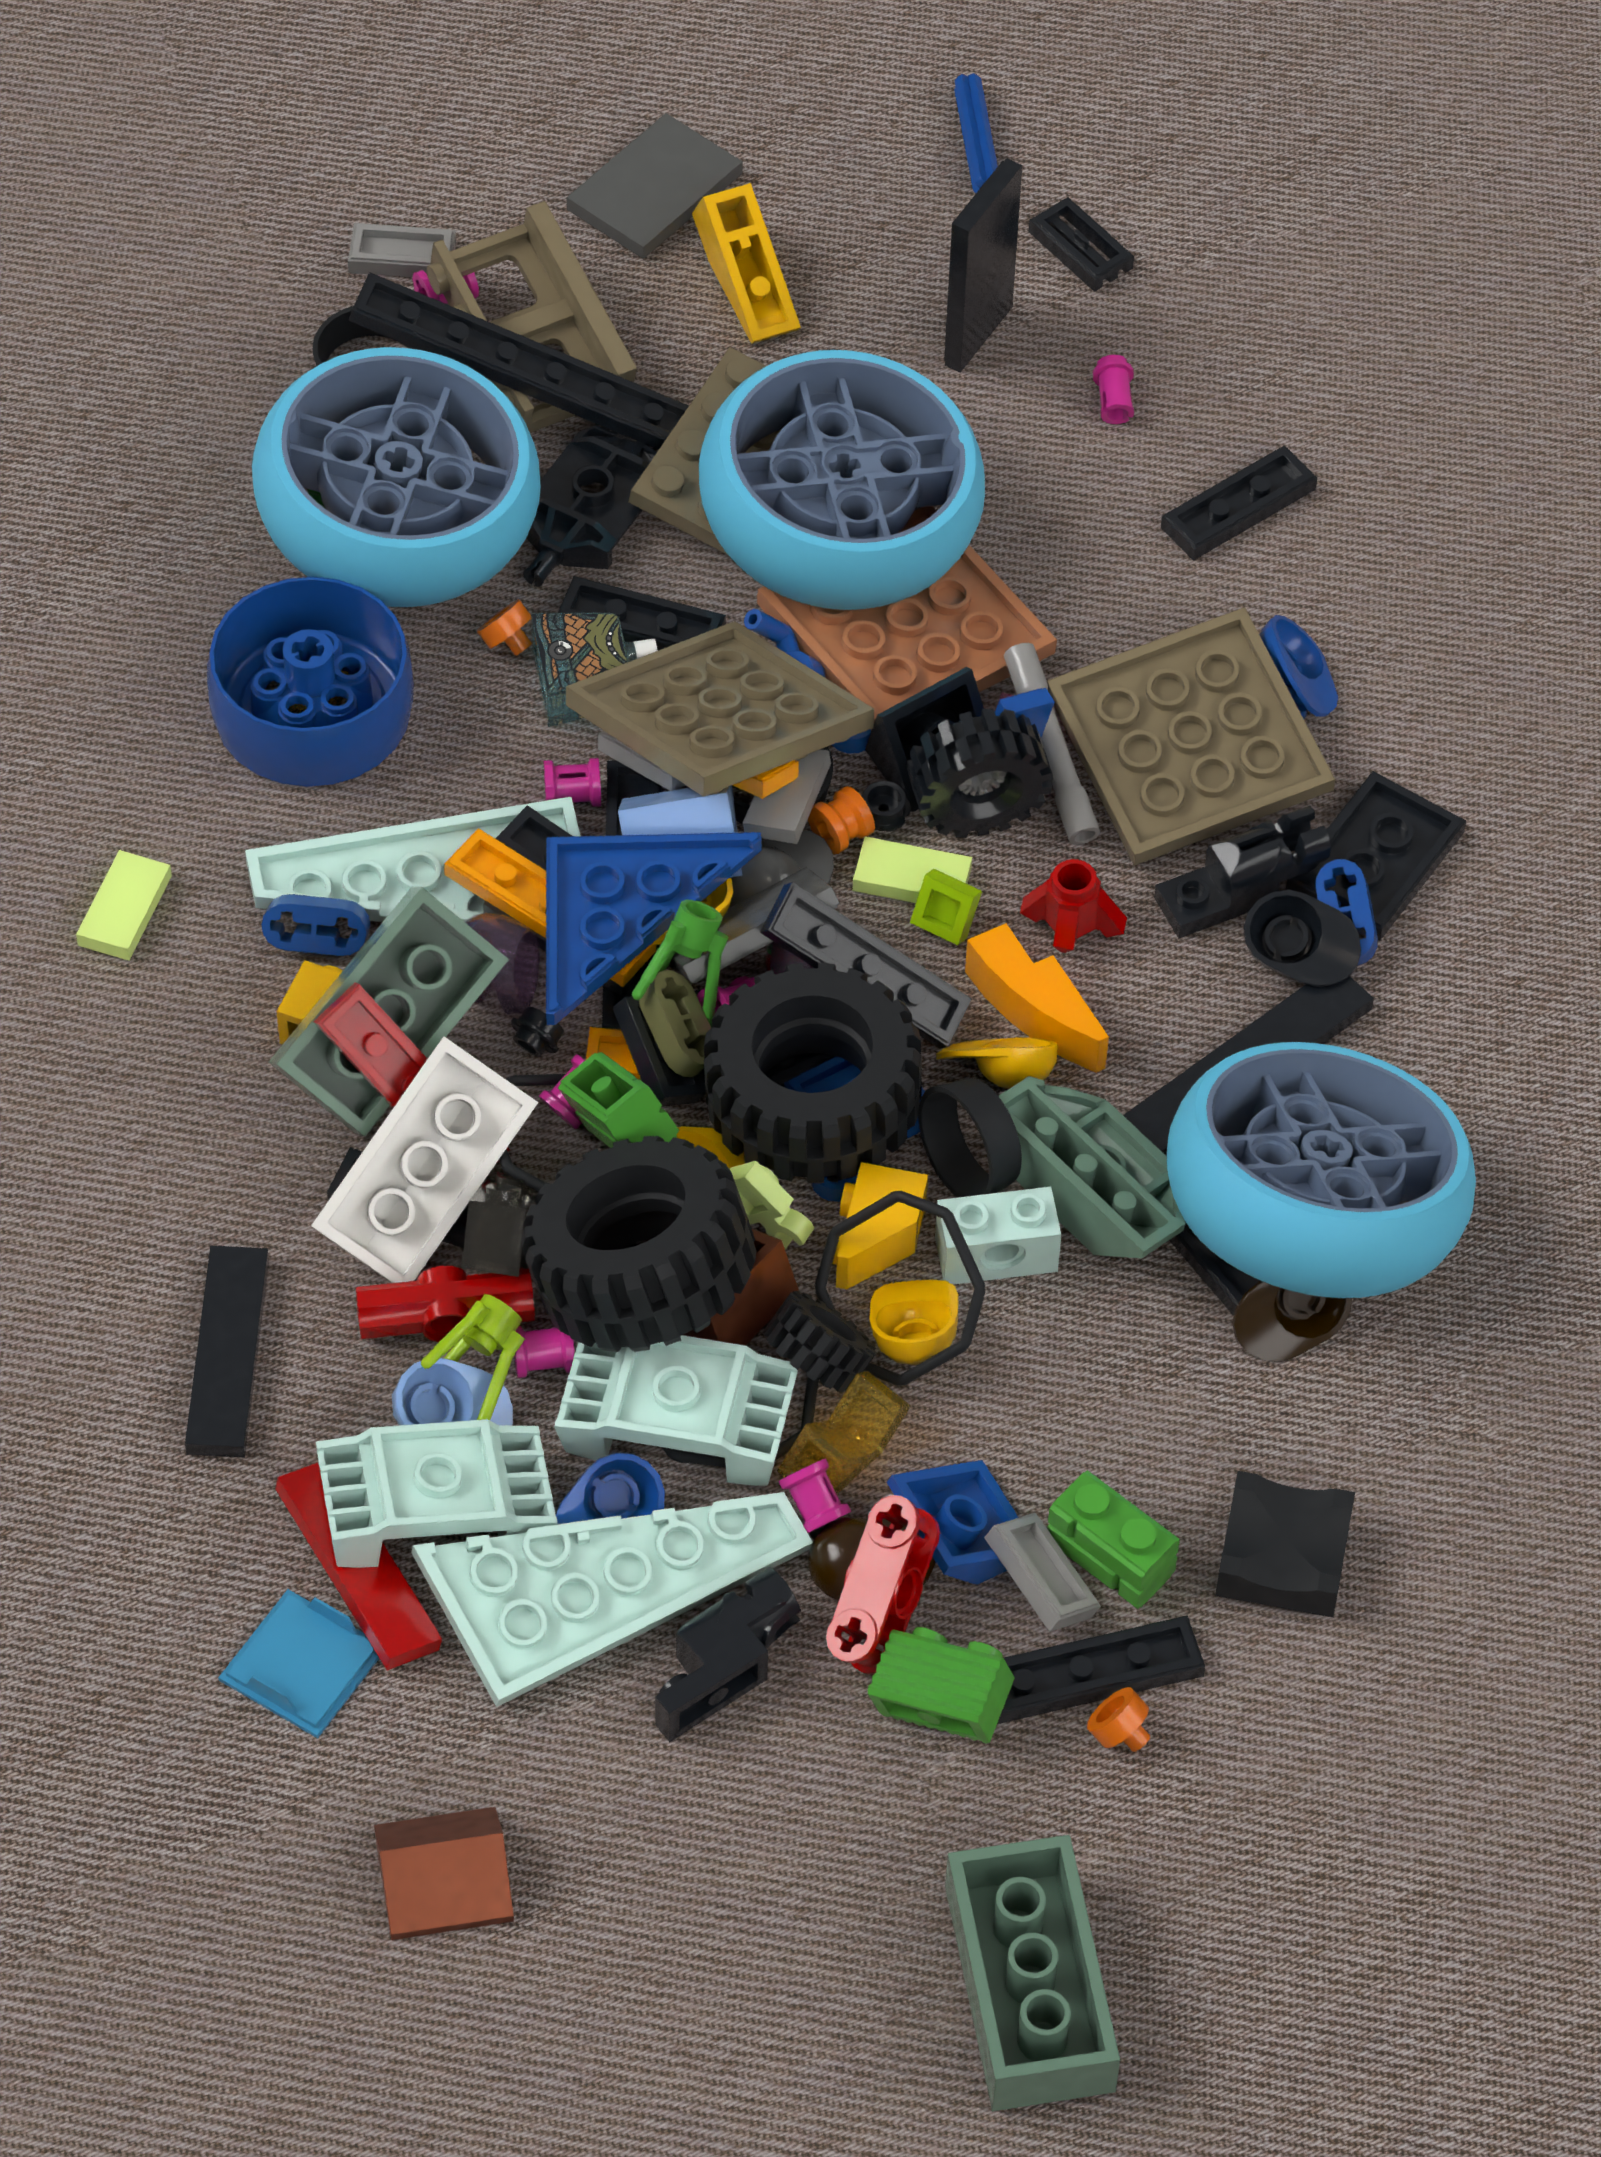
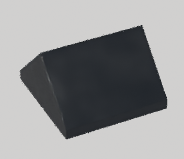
(906, 722)

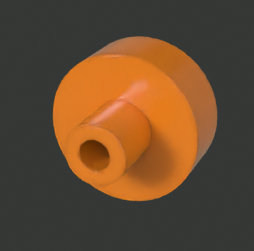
(507, 627)
(1120, 1720)

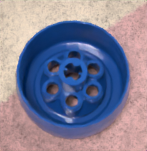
(302, 639)

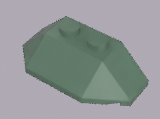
(1101, 1169)

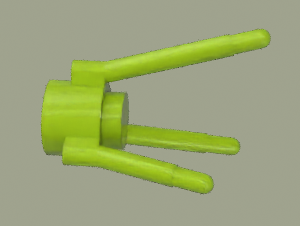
(485, 1328)

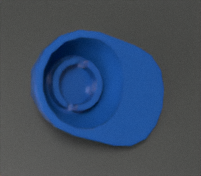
(1300, 664)
(611, 1488)

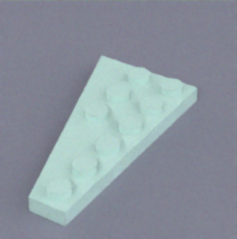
(385, 862)
(580, 1588)

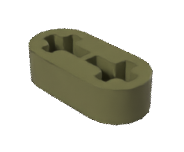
(676, 1022)

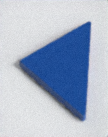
(619, 896)

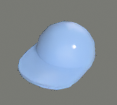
(446, 1394)

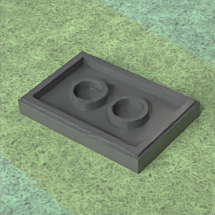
(653, 185)
(746, 920)

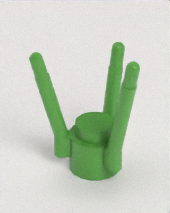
(690, 935)

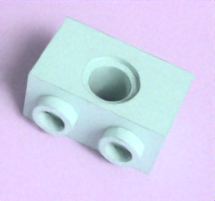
(1005, 1233)

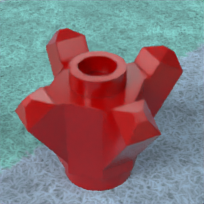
(1073, 905)

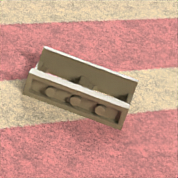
(565, 305)

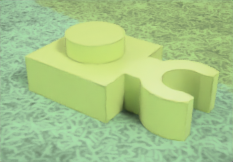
(769, 1204)

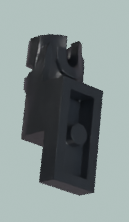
(1243, 871)
(725, 1652)

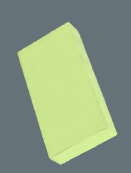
(899, 869)
(124, 905)

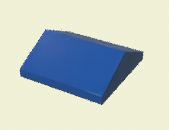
(966, 1507)

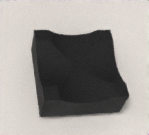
(1285, 1545)

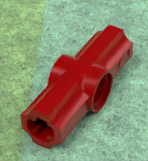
(437, 1301)

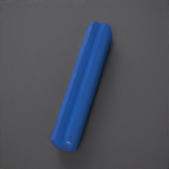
(975, 129)

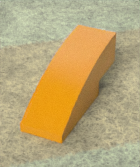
(1036, 997)

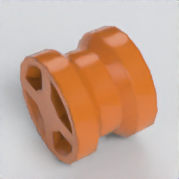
(842, 819)

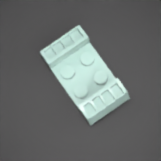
(682, 1398)
(432, 1484)

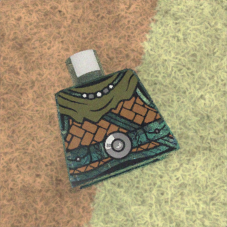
(575, 648)

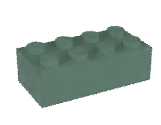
(425, 976)
(1031, 1973)

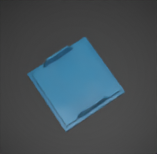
(302, 1662)

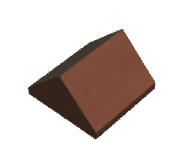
(444, 1873)

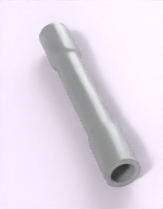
(1069, 794)

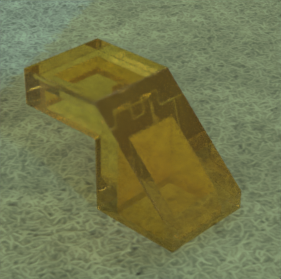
(852, 1434)

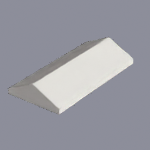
(424, 1163)

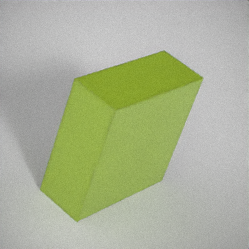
(945, 906)

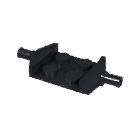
(583, 526)

